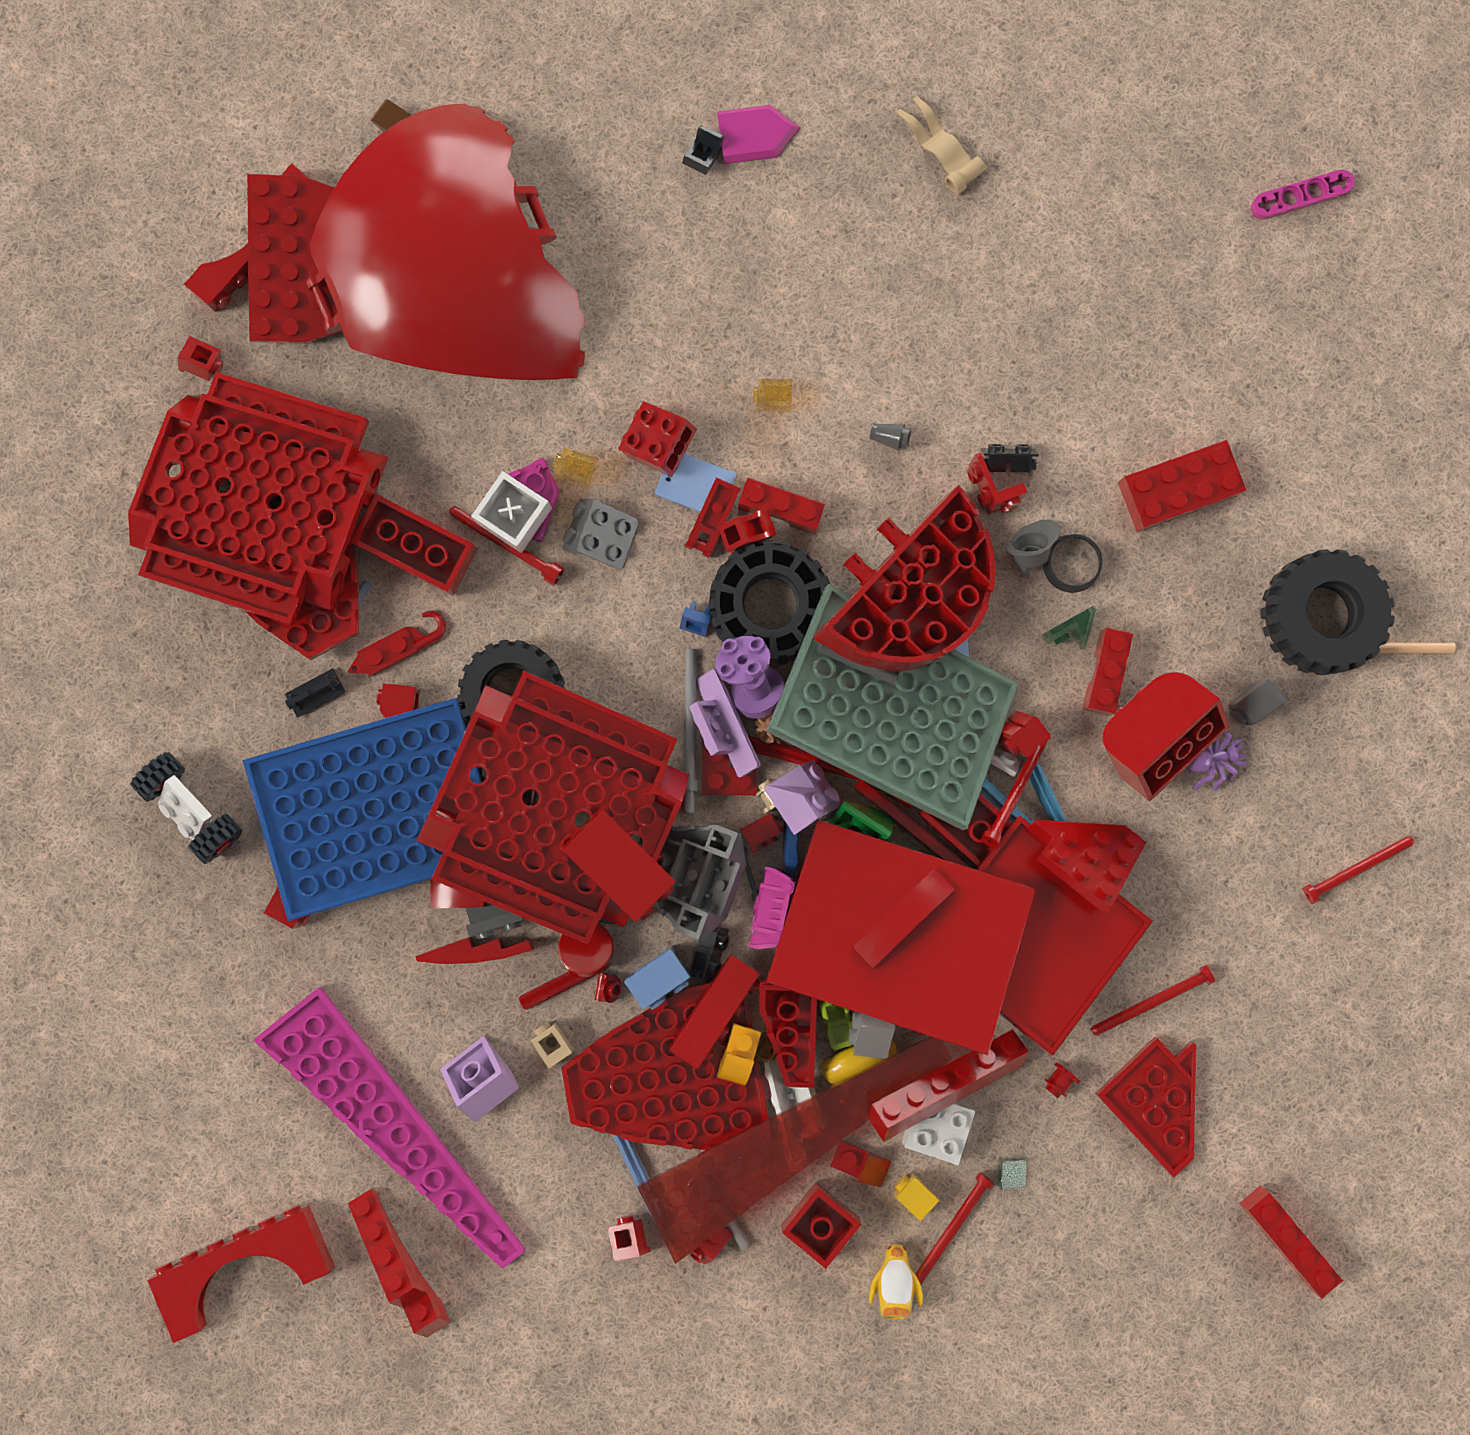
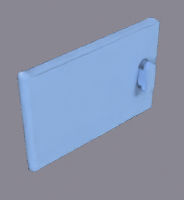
(691, 482)

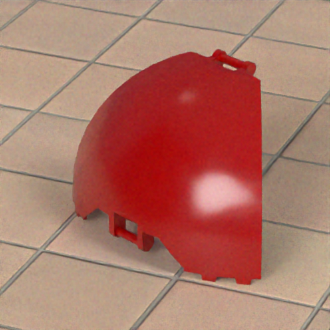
(439, 256)

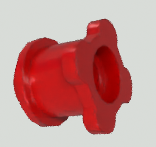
(1060, 1081)

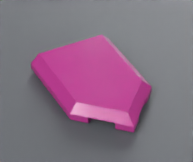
(754, 133)
(540, 480)

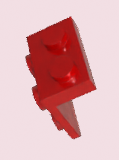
(989, 497)

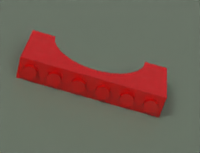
(290, 1239)

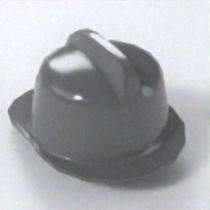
(1033, 544)

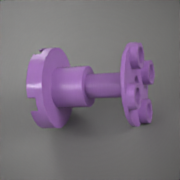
(754, 684)

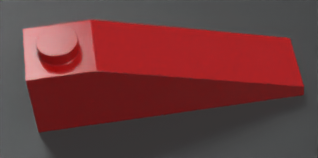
(792, 1031)

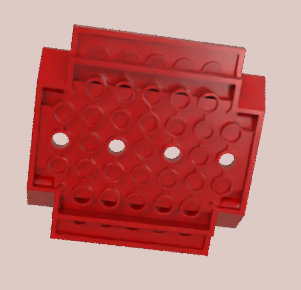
(232, 541)
(577, 762)

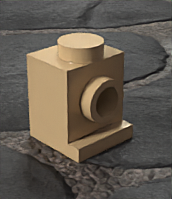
(550, 1054)

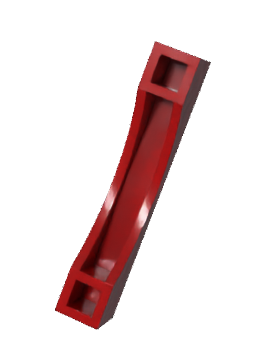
(219, 279)

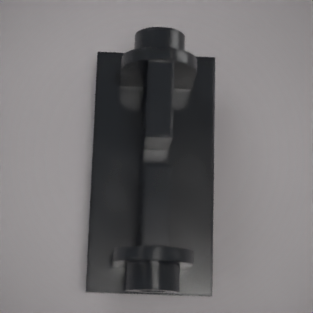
(1020, 458)
(314, 693)
(707, 965)

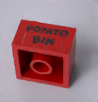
(820, 1225)

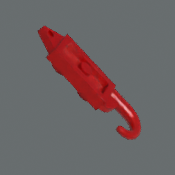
(396, 647)

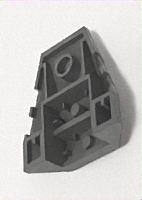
(707, 874)

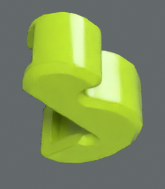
(837, 1024)

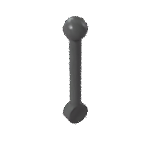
(755, 892)

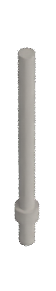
(690, 731)

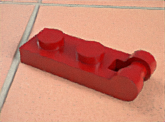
(712, 515)

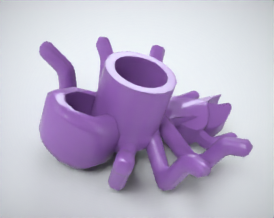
(1214, 757)

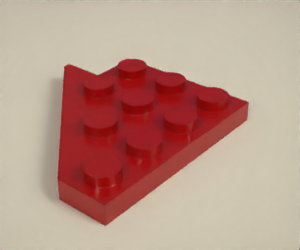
(1157, 1102)

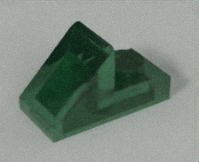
(1078, 626)

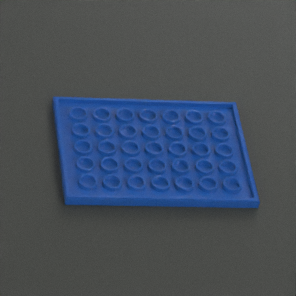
(351, 805)

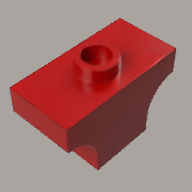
(747, 530)

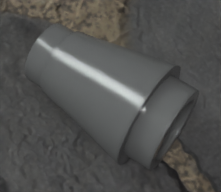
(891, 435)

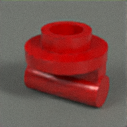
(608, 988)

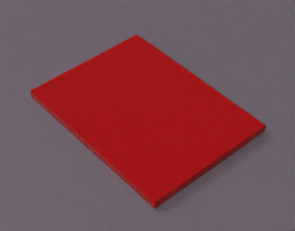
(940, 978)

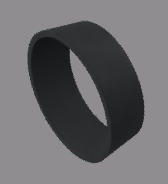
(1051, 577)

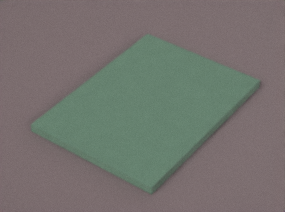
(915, 739)

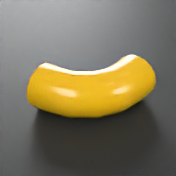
(845, 1064)

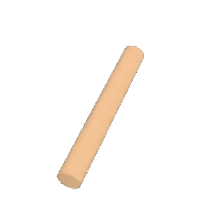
(1437, 648)

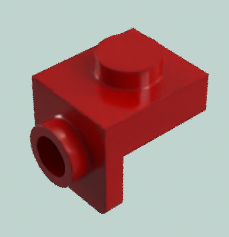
(711, 1247)

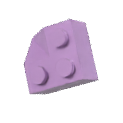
(804, 796)

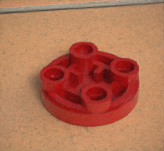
(587, 959)

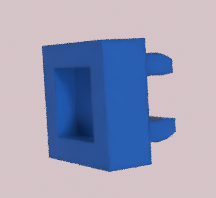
(695, 621)

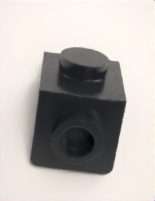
(703, 150)

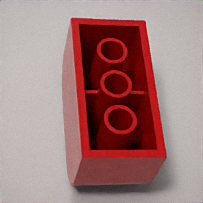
(1163, 731)

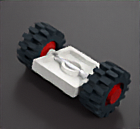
(176, 801)

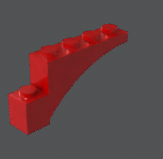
(395, 1268)

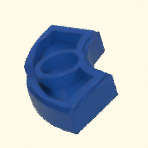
(789, 852)

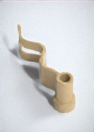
(946, 148)

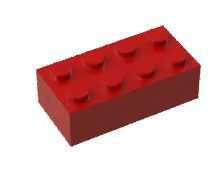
(1181, 486)
(414, 544)
(969, 841)

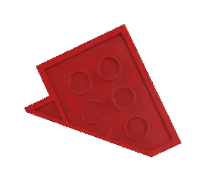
(1090, 857)

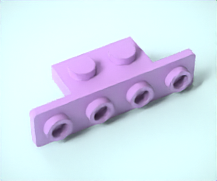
(722, 725)

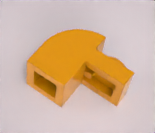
(739, 1054)

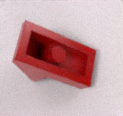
(860, 1163)

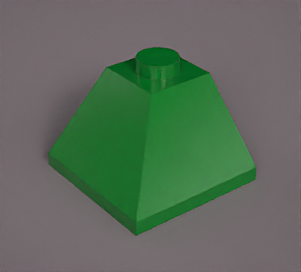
(863, 820)

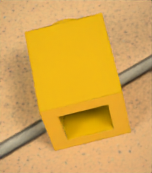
(915, 1195)

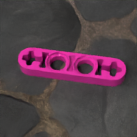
(1301, 193)

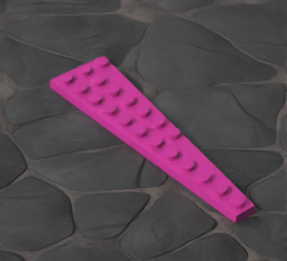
(345, 1074)

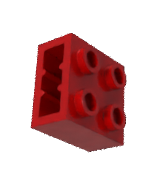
(657, 438)

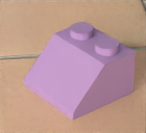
(479, 1079)

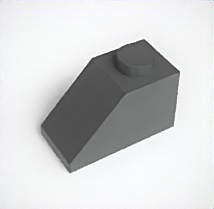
(1256, 702)

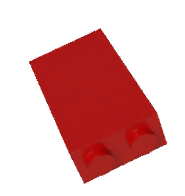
(619, 865)

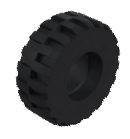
(762, 562)
(1365, 601)

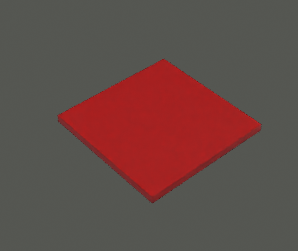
(1066, 943)

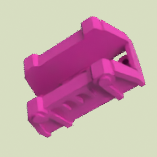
(771, 908)

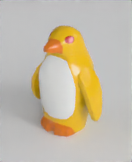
(895, 1284)

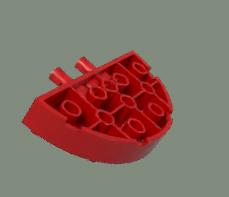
(922, 594)

